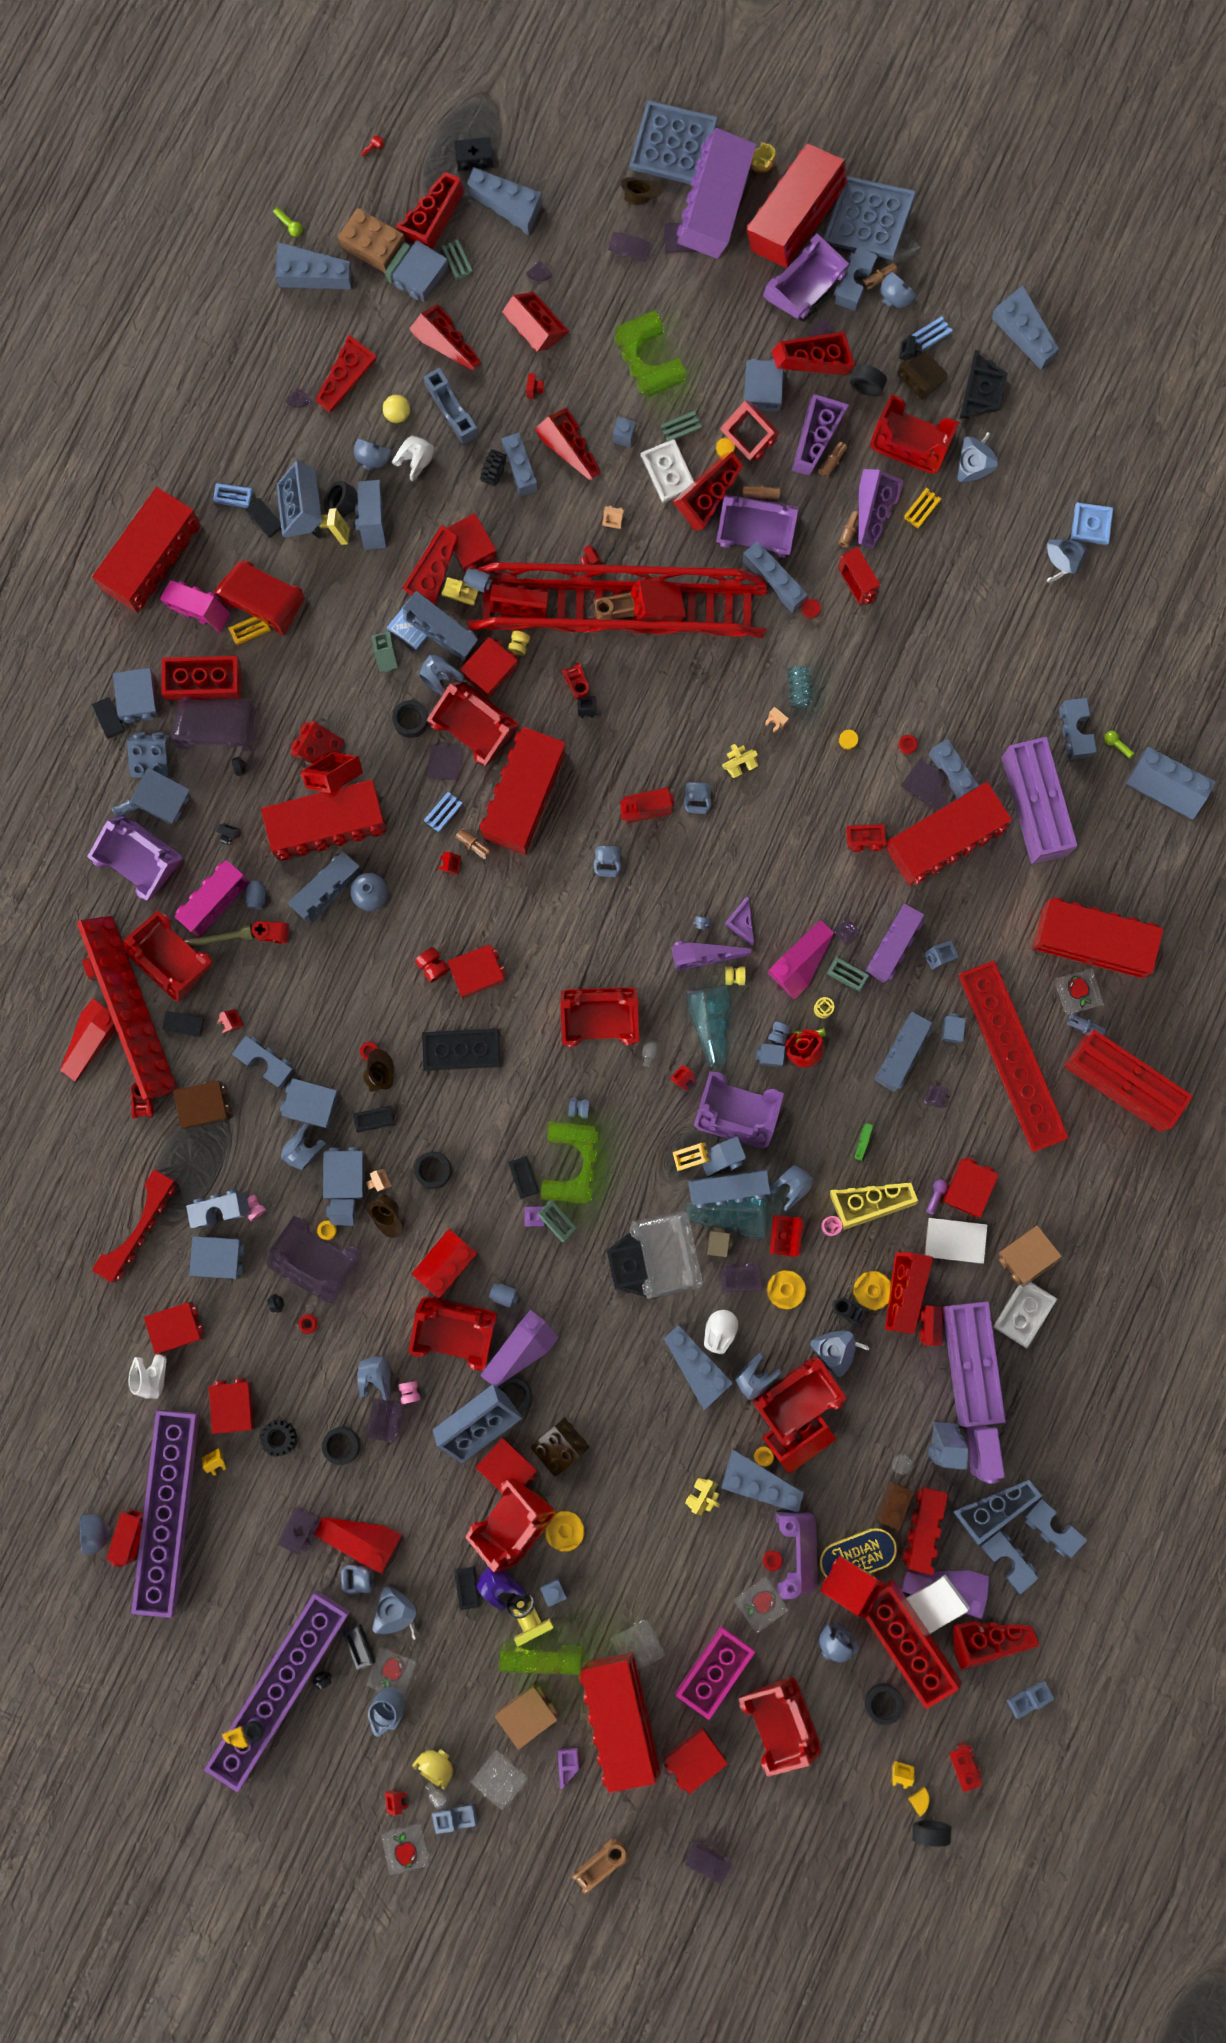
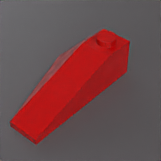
(436, 331)
(562, 436)
(90, 1036)
(361, 1541)
(987, 1642)

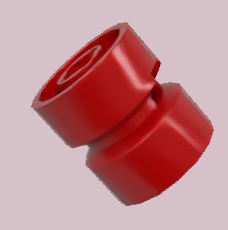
(432, 965)

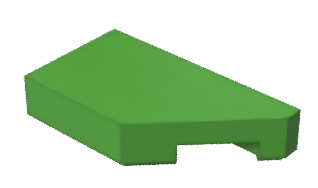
(863, 1141)

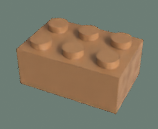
(370, 240)

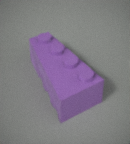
(894, 943)

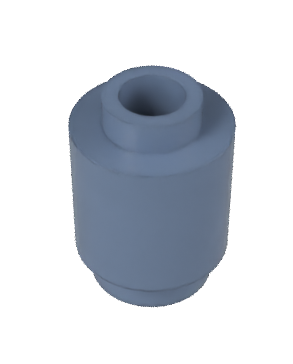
(478, 580)
(255, 895)
(504, 1295)

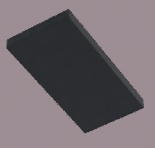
(461, 1049)

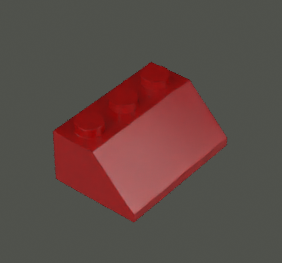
(534, 321)
(518, 601)
(444, 1264)
(808, 1442)

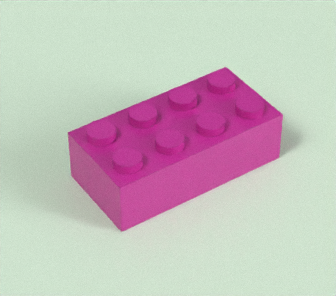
(211, 898)
(714, 1672)

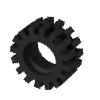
(493, 467)
(267, 1432)

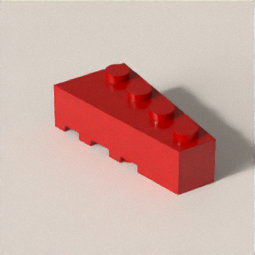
(432, 212)
(815, 354)
(907, 1291)
(925, 1530)

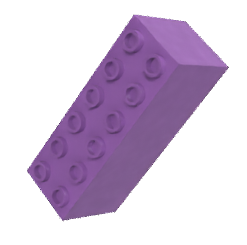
(715, 193)
(1039, 800)
(973, 1364)

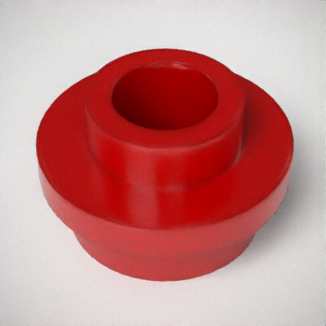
(302, 1326)

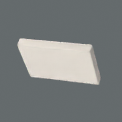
(667, 470)
(956, 1240)
(1025, 1313)
(938, 1604)

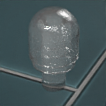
(649, 1053)
(437, 1796)

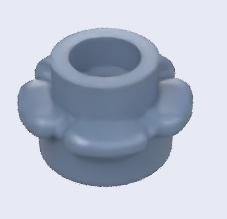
(702, 922)

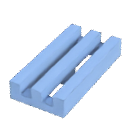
(944, 325)
(249, 491)
(452, 800)

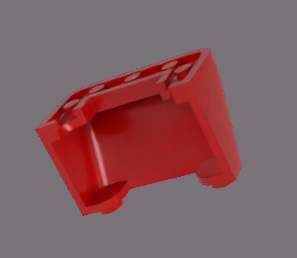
(911, 438)
(260, 596)
(473, 721)
(166, 956)
(599, 1015)
(453, 1331)
(799, 1399)
(511, 1526)
(783, 1726)

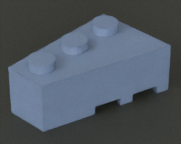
(370, 514)
(724, 1156)

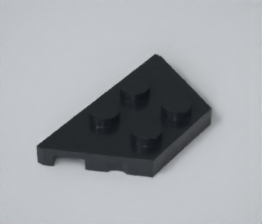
(983, 388)
(628, 1265)

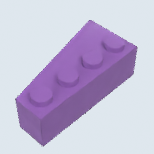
(819, 424)

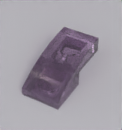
(628, 245)

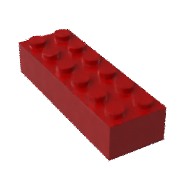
(912, 1646)

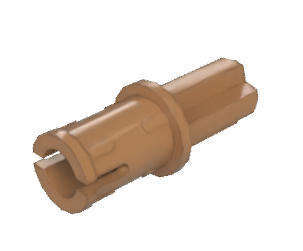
(879, 276)
(832, 459)
(761, 492)
(849, 530)
(473, 843)

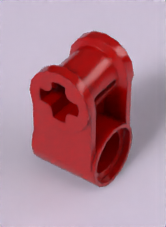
(575, 679)
(274, 931)
(138, 1103)

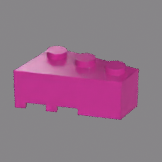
(195, 604)

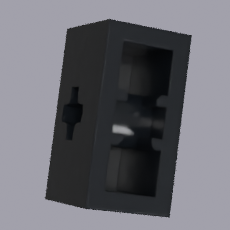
(473, 153)

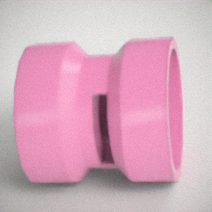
(255, 1208)
(831, 1226)
(409, 1387)

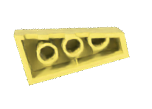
(863, 1205)

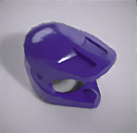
(495, 1583)

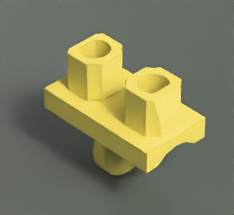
(459, 591)
(748, 758)
(706, 1499)

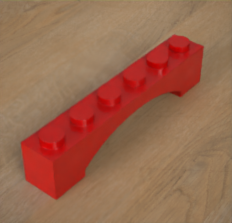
(112, 1265)

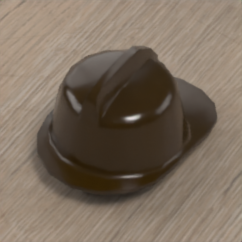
(640, 191)
(379, 1070)
(385, 1215)

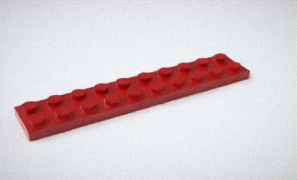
(127, 1007)
(1013, 1056)

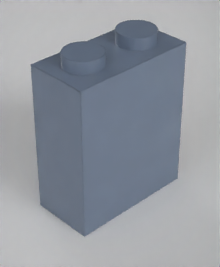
(420, 271)
(763, 384)
(136, 695)
(160, 796)
(309, 1103)
(344, 1174)
(216, 1257)

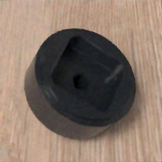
(239, 766)

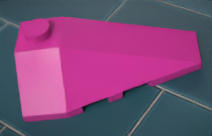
(799, 964)

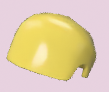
(763, 158)
(396, 408)

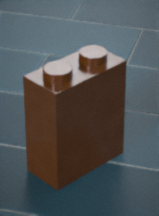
(202, 1104)
(894, 1505)

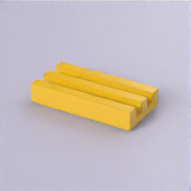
(931, 496)
(266, 629)
(702, 1153)

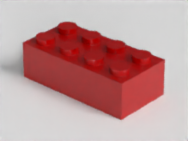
(201, 678)

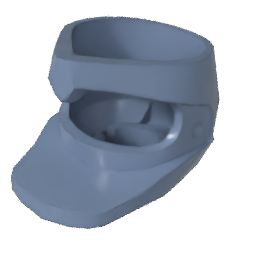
(435, 669)
(297, 1154)
(799, 1182)
(374, 1370)
(752, 1384)
(388, 1710)

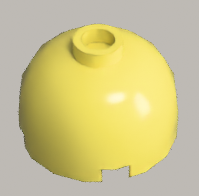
(435, 1767)

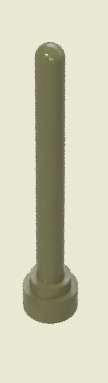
(243, 933)

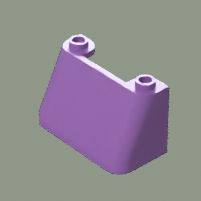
(806, 278)
(754, 520)
(135, 855)
(737, 1112)
(803, 1527)

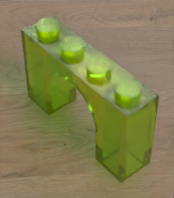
(650, 378)
(577, 1189)
(561, 1661)

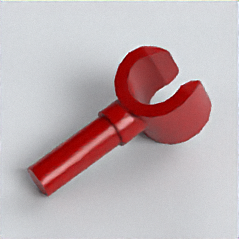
(377, 142)

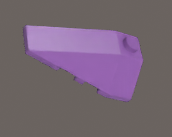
(524, 1346)

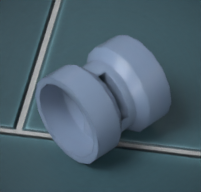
(779, 1033)
(578, 1108)

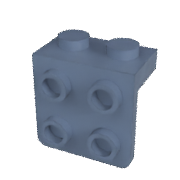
(147, 752)

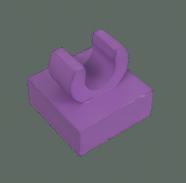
(532, 1218)

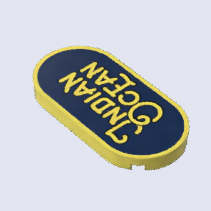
(868, 1550)

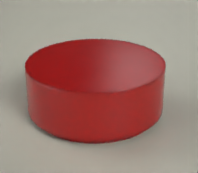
(811, 608)
(908, 744)
(366, 1048)
(772, 1560)

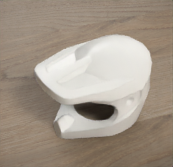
(418, 451)
(720, 1331)
(150, 1381)

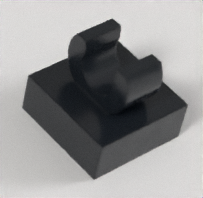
(909, 348)
(586, 706)
(228, 832)

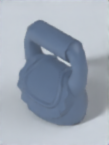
(697, 792)
(607, 855)
(362, 1579)

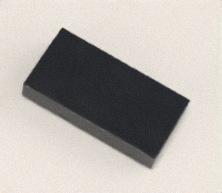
(264, 517)
(108, 718)
(183, 1024)
(373, 1119)
(523, 1177)
(466, 1588)
(359, 1647)

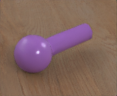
(939, 1187)

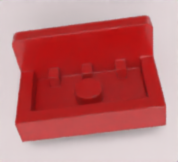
(866, 837)
(786, 1236)
(931, 1325)
(963, 1764)

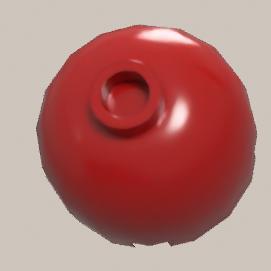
(807, 1050)

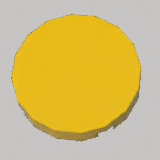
(786, 1289)
(872, 1290)
(565, 1531)

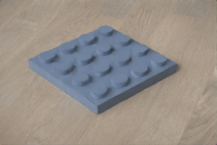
(670, 141)
(870, 217)

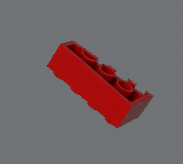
(704, 494)

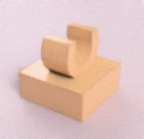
(613, 517)
(778, 718)
(379, 1180)

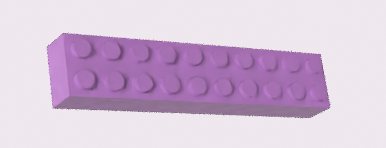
(165, 1513)
(279, 1687)

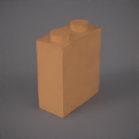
(1029, 1256)
(527, 1716)

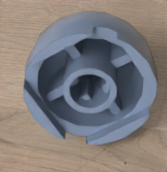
(896, 292)
(371, 454)
(369, 892)
(92, 1533)
(837, 1644)

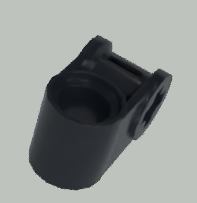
(853, 1313)

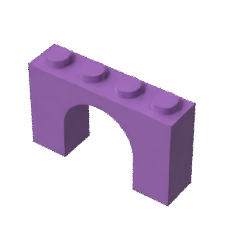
(984, 1453)

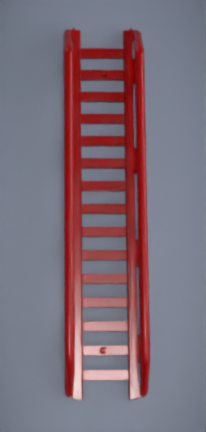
(584, 583)

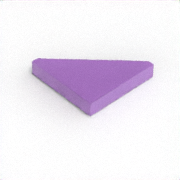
(741, 922)

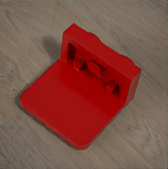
(315, 742)

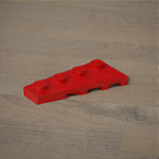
(348, 369)
(432, 566)

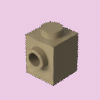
(719, 1243)

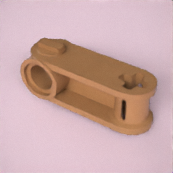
(618, 607)
(600, 1865)

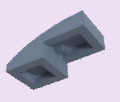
(1030, 1699)
(455, 1818)

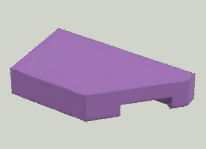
(568, 1764)

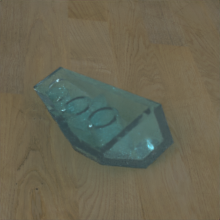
(708, 1013)
(744, 1217)

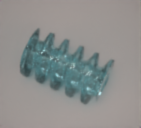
(798, 686)

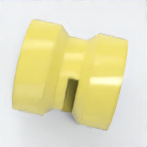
(518, 643)
(739, 975)
(820, 1008)

